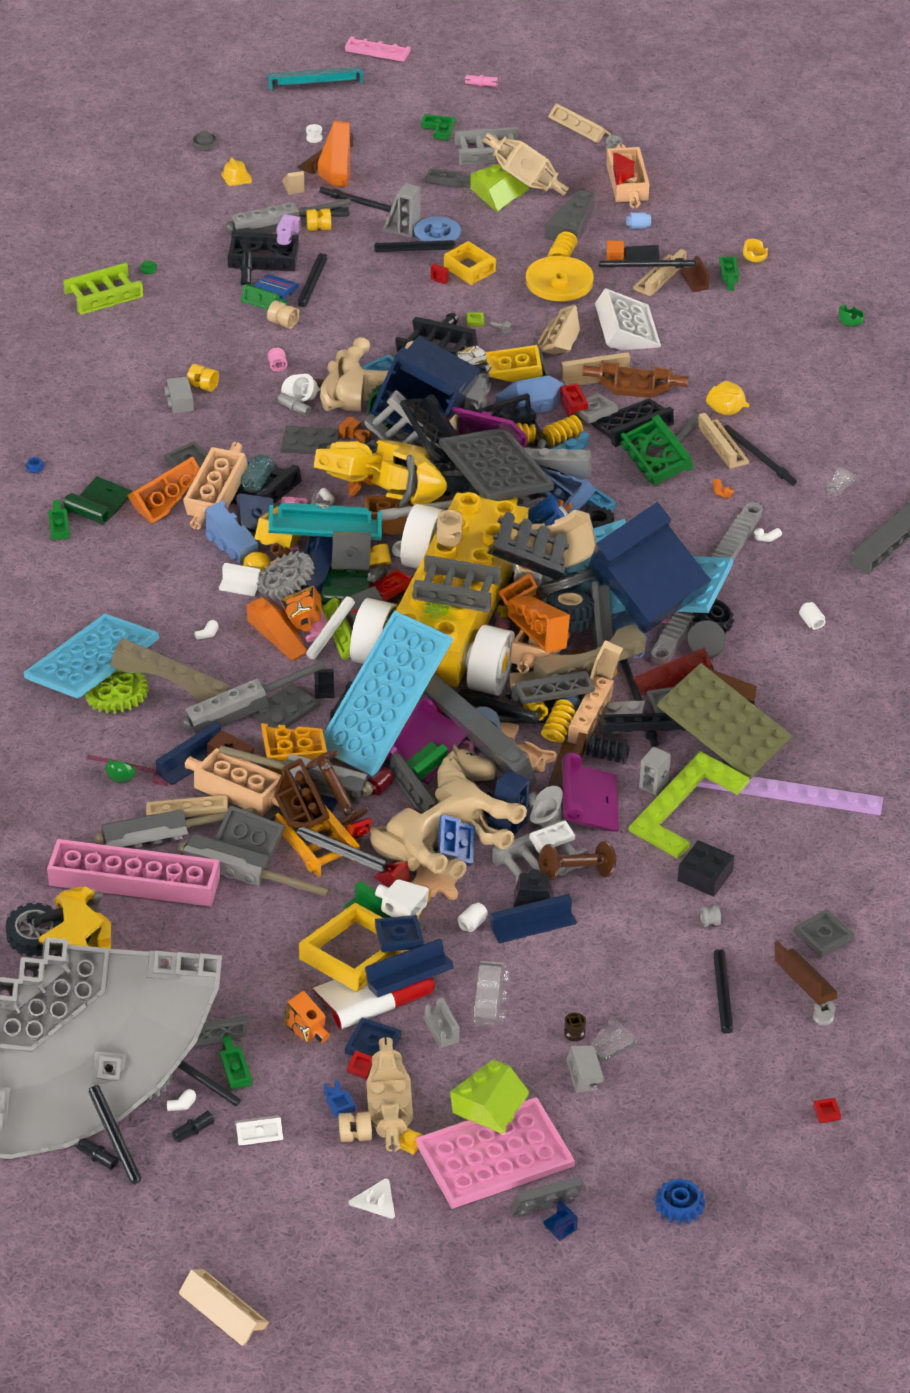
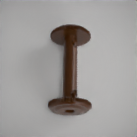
(337, 787)
(603, 859)

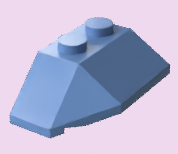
(543, 393)

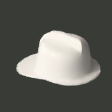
(301, 387)
(547, 807)

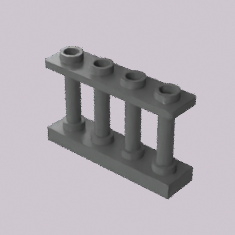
(452, 595)

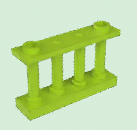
(105, 298)

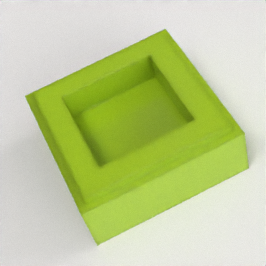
(475, 319)

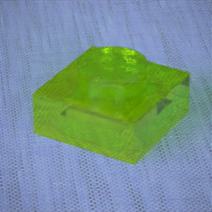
(435, 610)

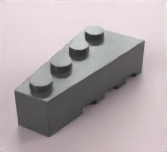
(571, 216)

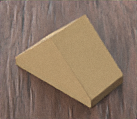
(294, 182)

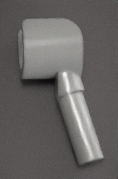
(505, 328)

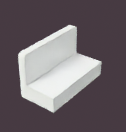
(239, 579)
(259, 1130)

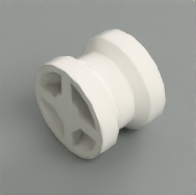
(314, 133)

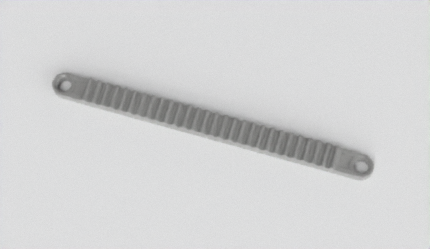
(728, 547)

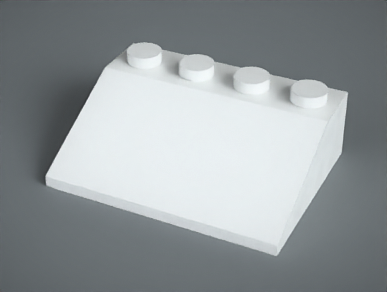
(626, 322)

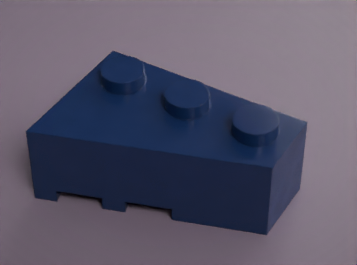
(511, 789)

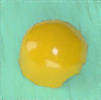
(754, 251)
(257, 560)

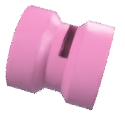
(277, 359)

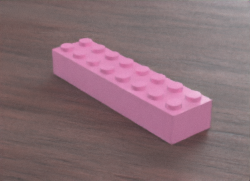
(134, 872)

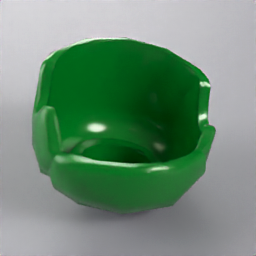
(850, 317)
(119, 771)

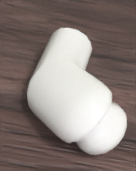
(326, 495)
(767, 537)
(208, 632)
(184, 1101)

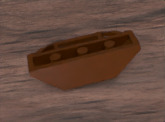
(299, 797)

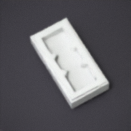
(554, 834)

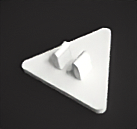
(376, 1199)

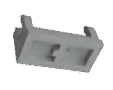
(442, 1024)
(584, 1068)

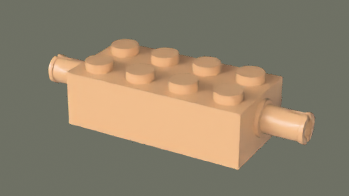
(636, 187)
(215, 481)
(525, 651)
(239, 779)

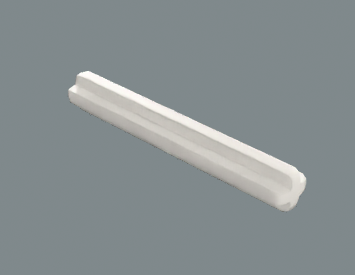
(330, 628)

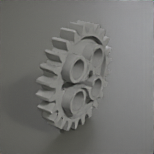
(285, 575)

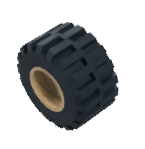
(577, 604)

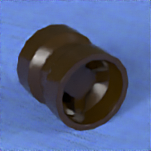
(574, 1026)

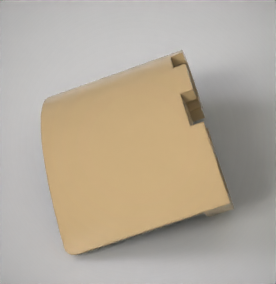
(579, 535)

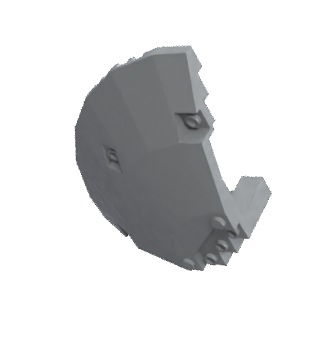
(89, 1013)

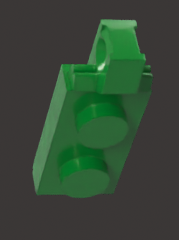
(729, 271)
(259, 296)
(58, 522)
(234, 1065)

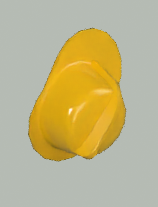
(235, 173)

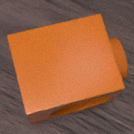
(615, 250)

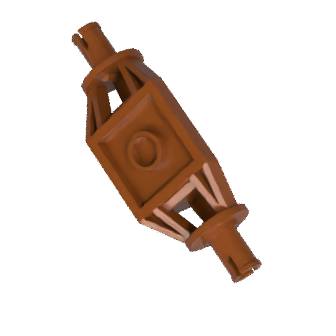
(635, 381)

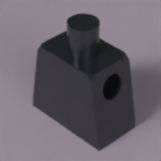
(532, 888)

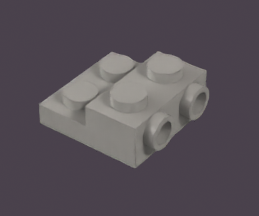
(476, 397)

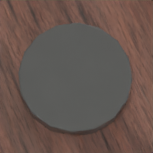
(707, 635)

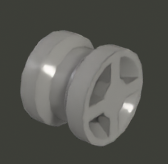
(612, 141)
(710, 916)
(824, 1013)

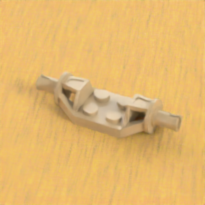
(525, 164)
(389, 1095)

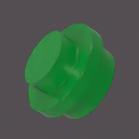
(148, 267)

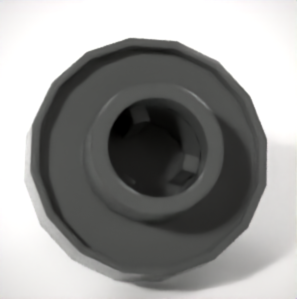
(204, 141)

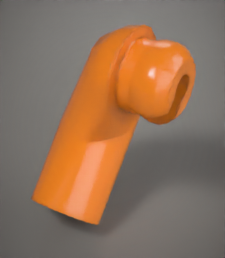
(719, 490)

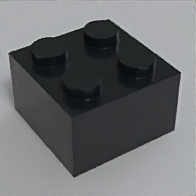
(705, 868)

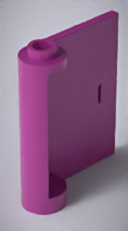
(479, 422)
(423, 727)
(586, 795)

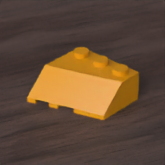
(300, 741)

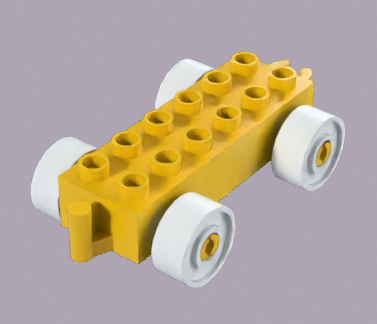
(475, 643)

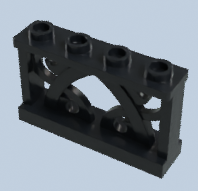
(263, 241)

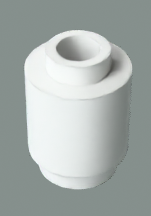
(812, 615)
(472, 917)

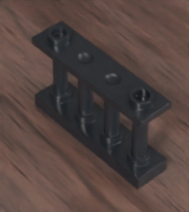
(440, 331)

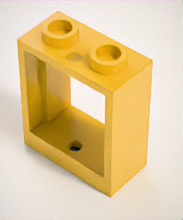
(485, 263)

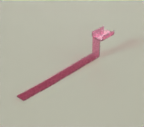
(155, 780)

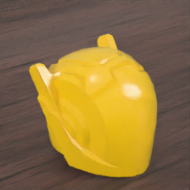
(726, 398)

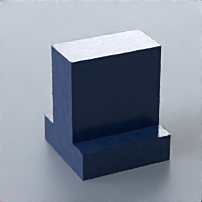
(426, 371)
(648, 568)

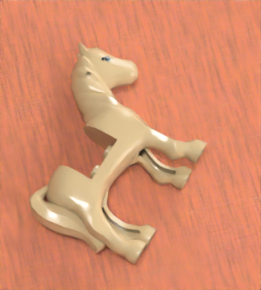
(349, 383)
(415, 835)

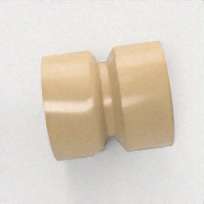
(282, 314)
(449, 528)
(363, 1127)

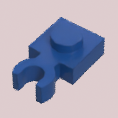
(338, 1100)

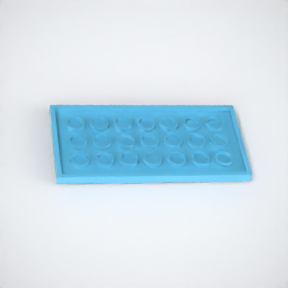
(385, 692)

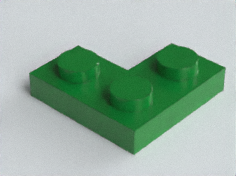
(441, 125)

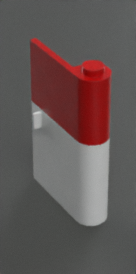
(351, 1006)

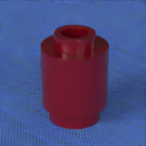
(381, 780)

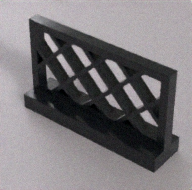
(434, 420)
(628, 425)

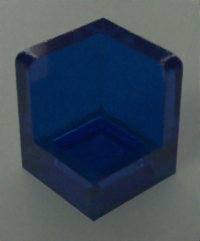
(562, 1223)

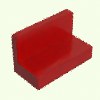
(572, 399)

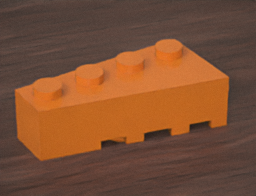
(541, 622)

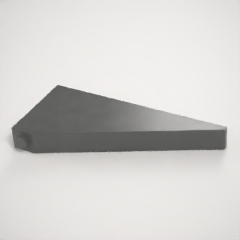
(480, 730)

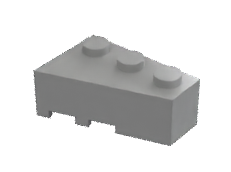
(404, 211)

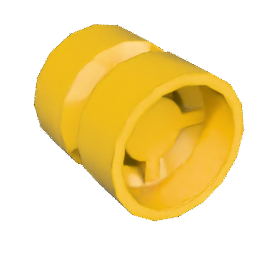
(318, 219)
(203, 377)

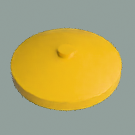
(559, 278)

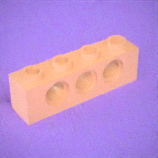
(591, 706)

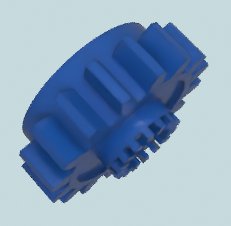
(680, 1201)

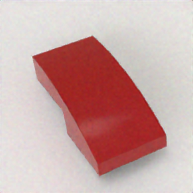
(359, 828)

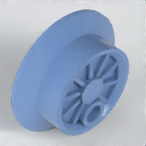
(437, 229)

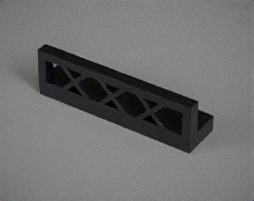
(515, 414)

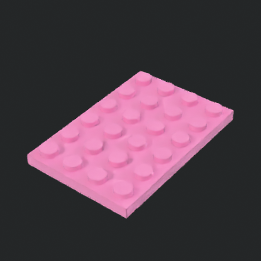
(480, 1162)

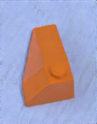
(335, 156)
(160, 495)
(275, 625)

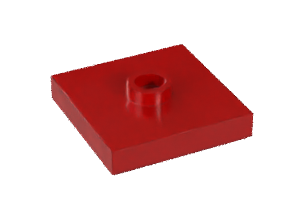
(392, 584)

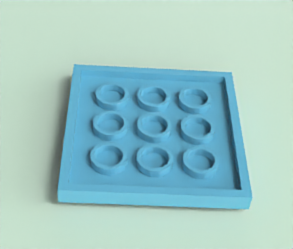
(717, 570)

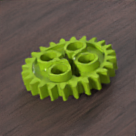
(118, 692)

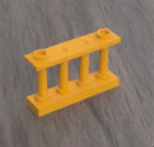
(330, 825)

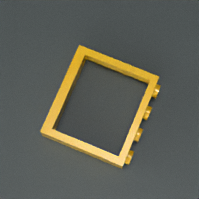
(312, 955)

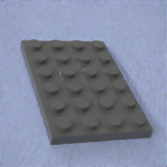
(496, 464)

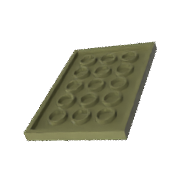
(724, 721)

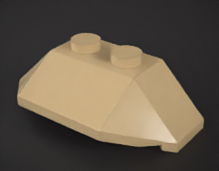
(561, 332)

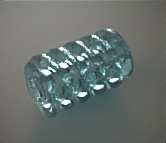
(257, 473)

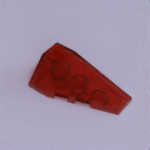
(672, 672)

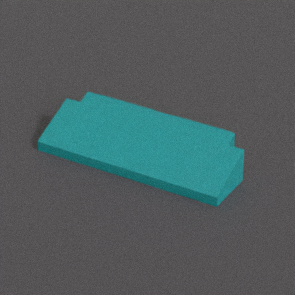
(318, 75)
(317, 521)

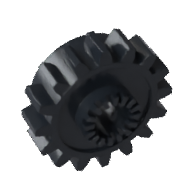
(719, 613)

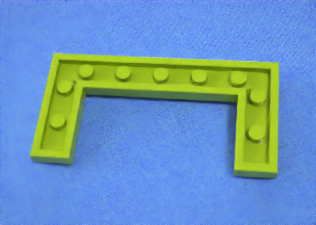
(701, 766)

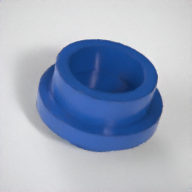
(34, 465)

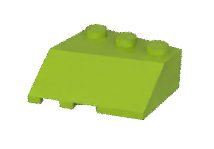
(496, 186)
(490, 1096)

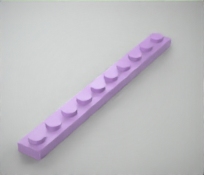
(807, 794)

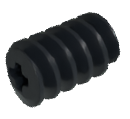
(608, 747)

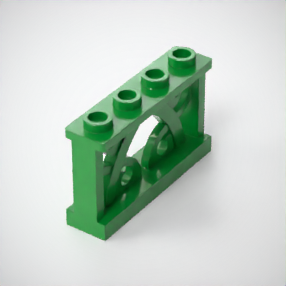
(657, 429)

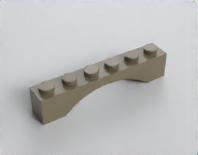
(628, 638)
(135, 658)

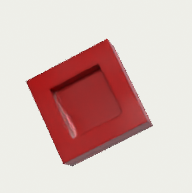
(439, 273)
(360, 1065)
(827, 1110)

